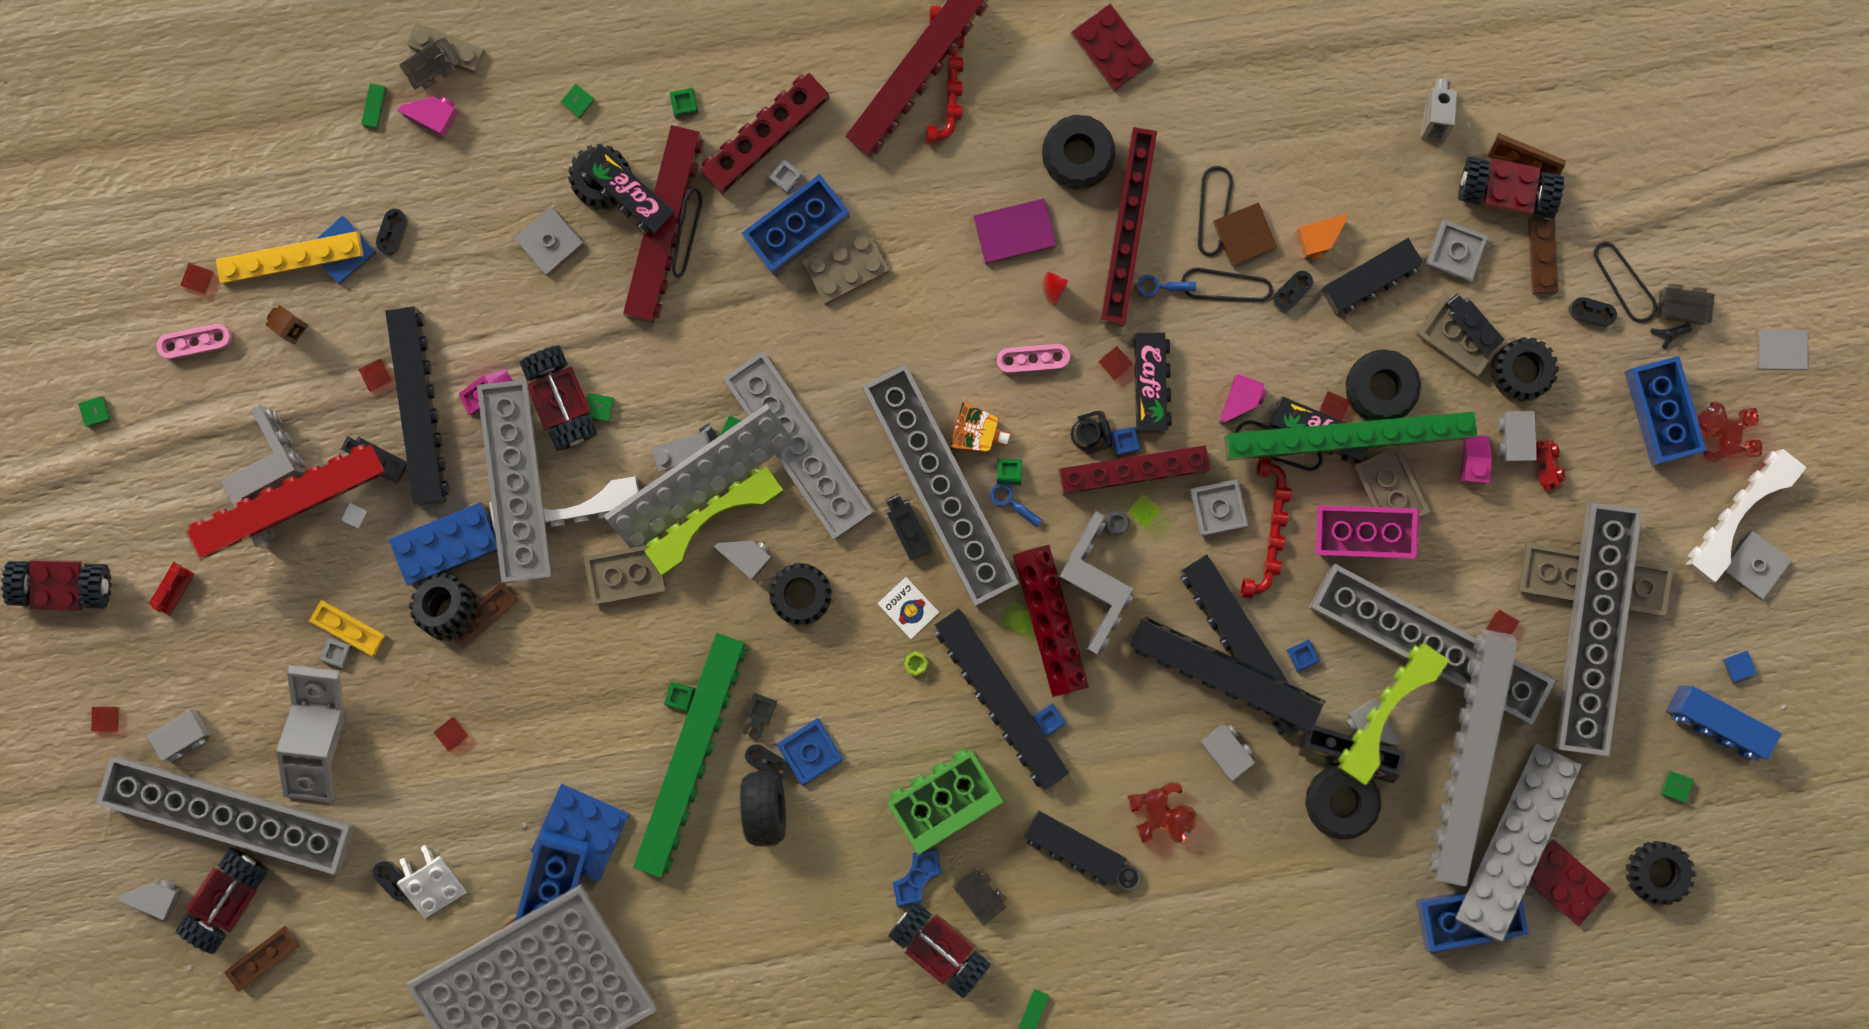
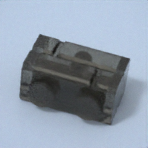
(430, 64)
(1685, 305)
(979, 895)

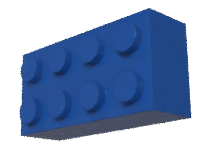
(796, 224)
(1665, 410)
(445, 544)
(1725, 723)
(552, 871)
(1443, 932)

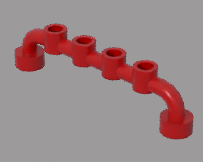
(954, 89)
(1274, 541)

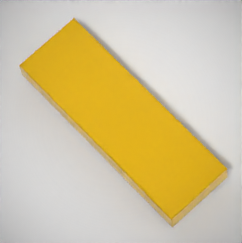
(347, 628)

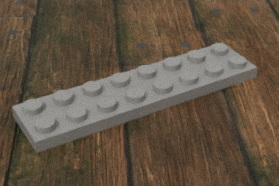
(809, 458)
(700, 477)
(514, 480)
(1518, 842)

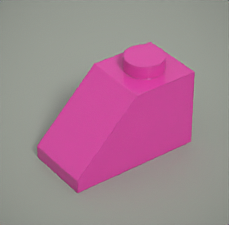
(431, 113)
(470, 394)
(1242, 397)
(1476, 461)

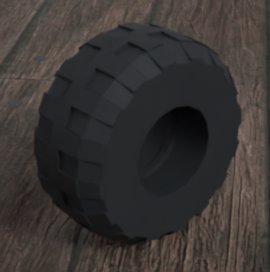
(1083, 129)
(1399, 369)
(763, 808)
(1321, 815)

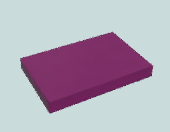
(1014, 231)

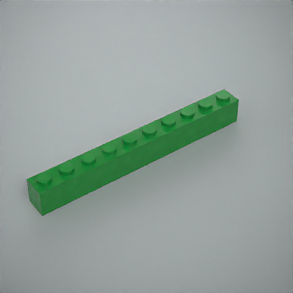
(1350, 436)
(689, 755)

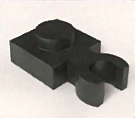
(760, 710)

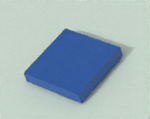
(343, 269)
(809, 751)

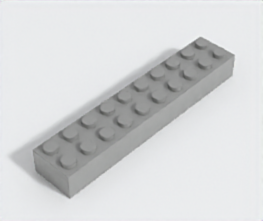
(940, 485)
(1401, 626)
(1598, 629)
(1473, 756)
(225, 814)

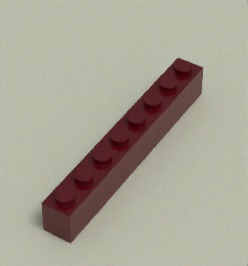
(913, 73)
(1128, 227)
(655, 251)

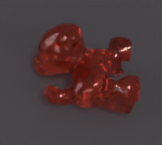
(1715, 424)
(1177, 820)

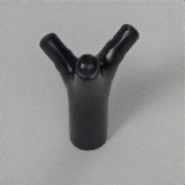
(1672, 333)

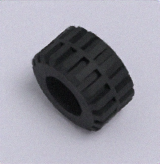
(587, 195)
(1539, 355)
(785, 578)
(432, 595)
(1679, 880)

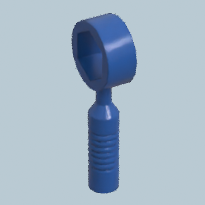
(1170, 286)
(1019, 508)

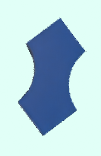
(910, 887)

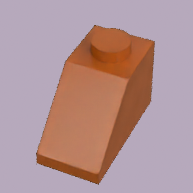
(1320, 236)

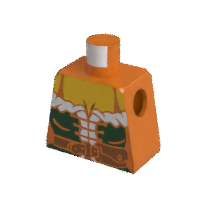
(977, 431)

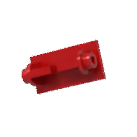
(1552, 473)
(171, 589)

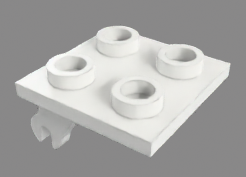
(431, 885)

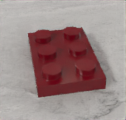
(1112, 47)
(1567, 883)

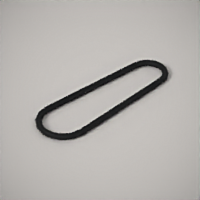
(1202, 207)
(680, 231)
(1227, 274)
(1634, 275)
(1276, 458)

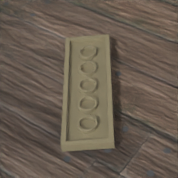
(1554, 574)

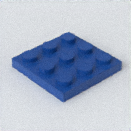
(587, 820)

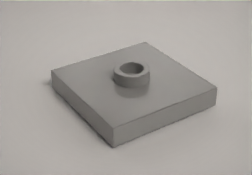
(548, 241)
(1457, 250)
(1219, 507)
(1757, 565)

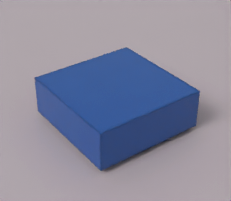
(1125, 441)
(1303, 655)
(1739, 666)
(1049, 720)

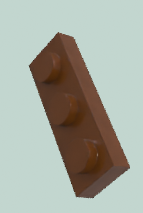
(1515, 151)
(1543, 256)
(489, 610)
(262, 958)

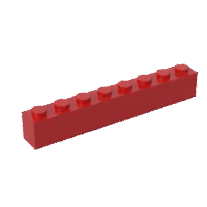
(285, 502)

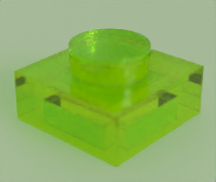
(1144, 511)
(1017, 618)

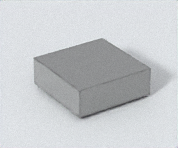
(785, 176)
(335, 652)

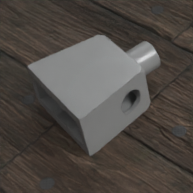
(1439, 112)

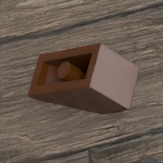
(286, 324)

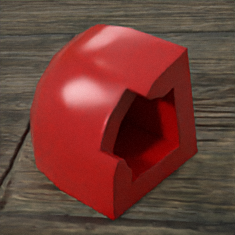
(1053, 287)

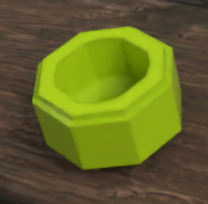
(916, 663)

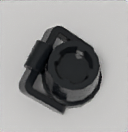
(1088, 433)

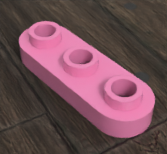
(184, 339)
(1042, 352)

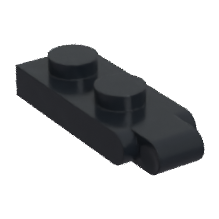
(1474, 324)
(392, 465)
(907, 527)

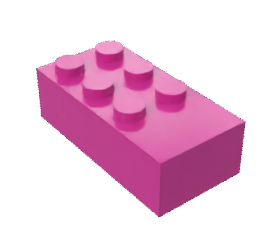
(1368, 531)

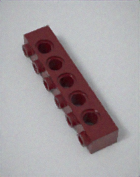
(761, 146)
(1134, 469)
(1050, 621)

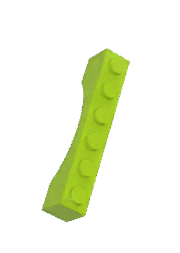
(754, 492)
(1363, 757)

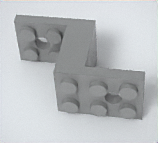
(268, 471)
(1096, 584)
(311, 733)

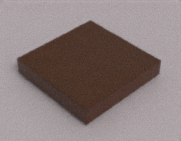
(1245, 234)

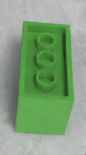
(940, 817)

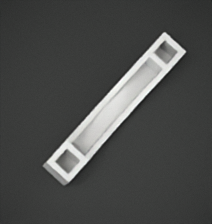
(610, 497)
(1714, 554)

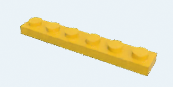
(289, 257)

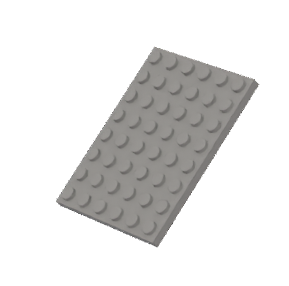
(538, 973)

